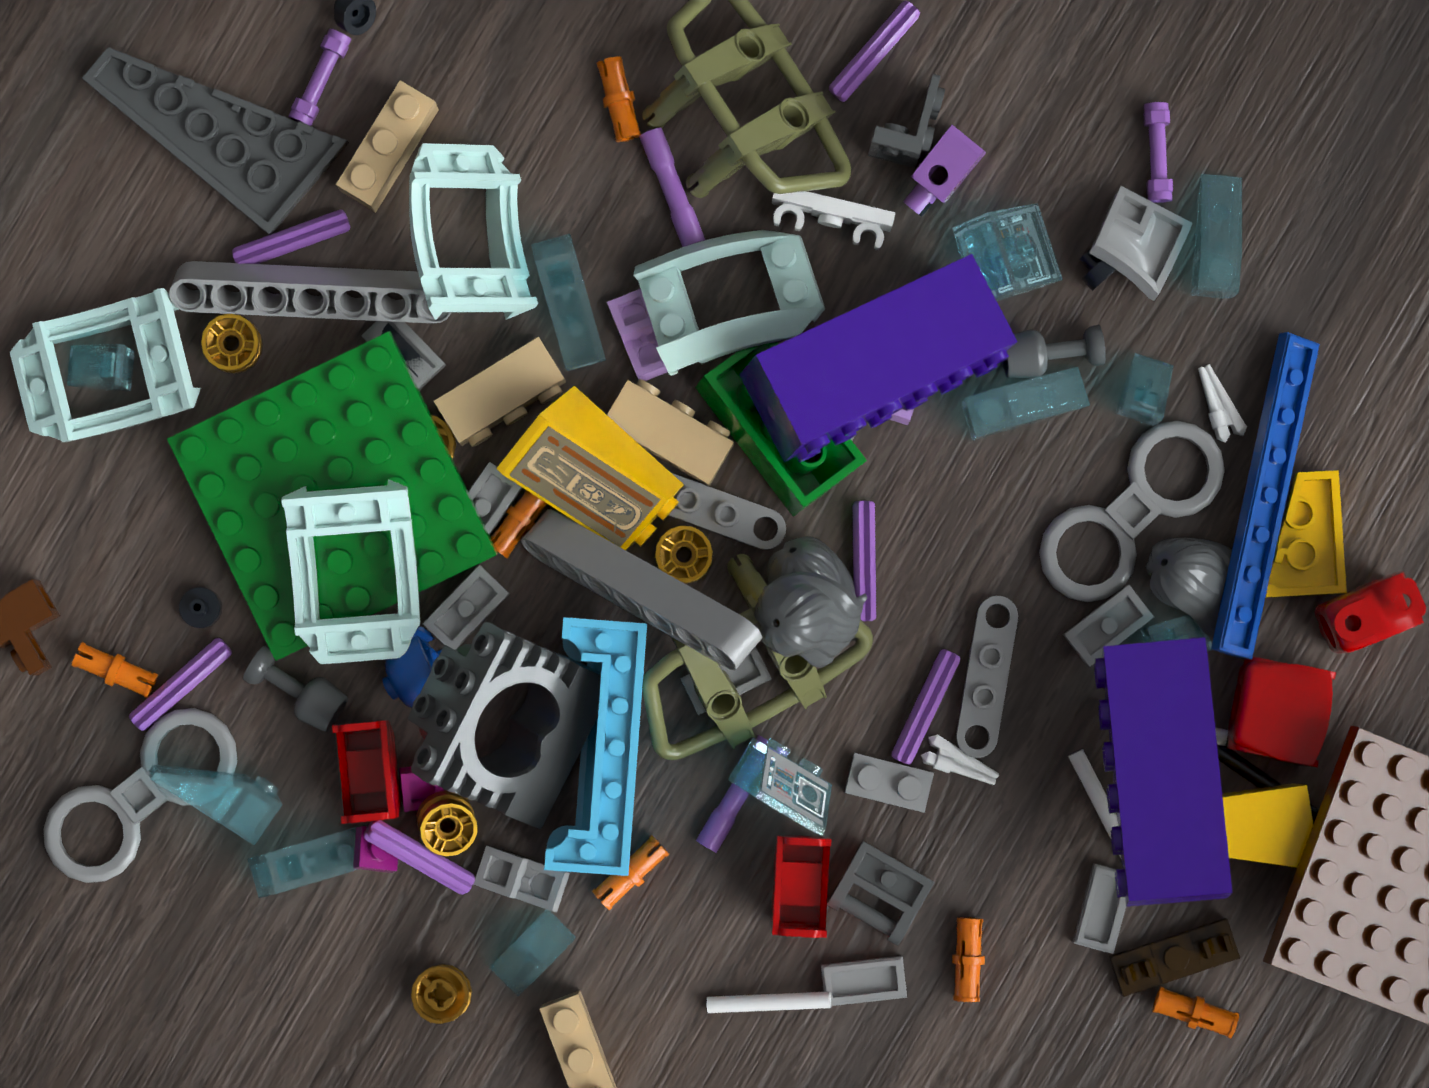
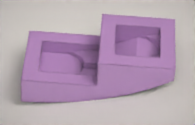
(637, 334)

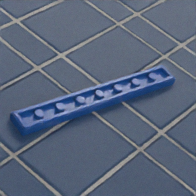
(1265, 496)

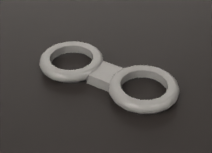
(1132, 511)
(133, 797)

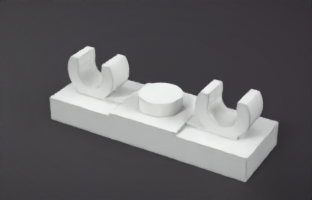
(833, 213)

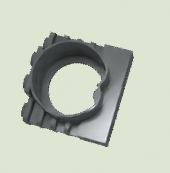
(543, 735)

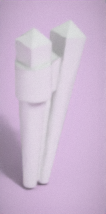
(1220, 406)
(952, 759)

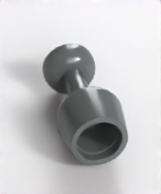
(1031, 353)
(316, 703)

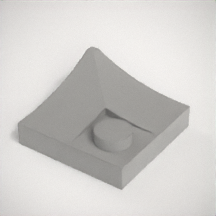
(1140, 240)

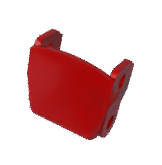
(1370, 613)
(1281, 711)
(368, 771)
(800, 886)

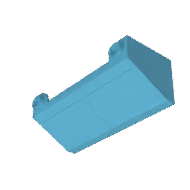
(609, 756)

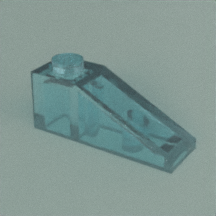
(1218, 237)
(568, 302)
(1024, 403)
(226, 797)
(303, 863)

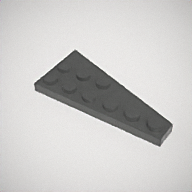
(233, 145)

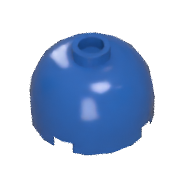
(409, 672)

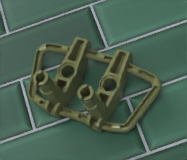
(767, 132)
(718, 691)

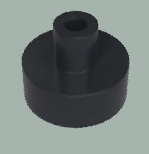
(354, 15)
(1098, 270)
(210, 607)

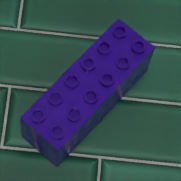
(878, 359)
(1163, 772)

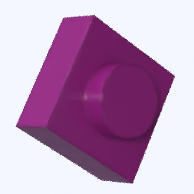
(414, 789)
(371, 857)

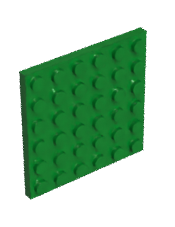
(330, 430)

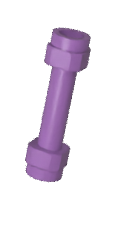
(334, 45)
(1156, 118)

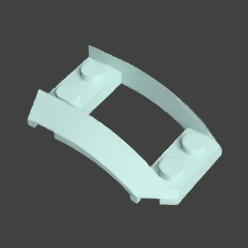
(470, 289)
(671, 311)
(159, 354)
(345, 513)

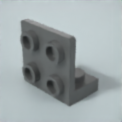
(895, 143)

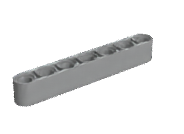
(294, 300)
(642, 589)

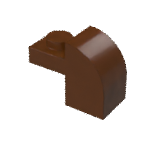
(21, 614)

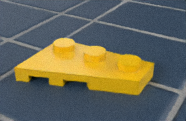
(1310, 539)

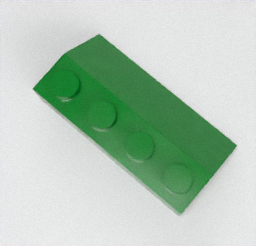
(792, 481)

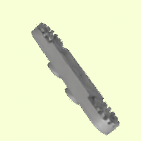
(724, 514)
(987, 676)

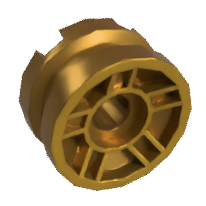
(215, 346)
(684, 537)
(450, 838)

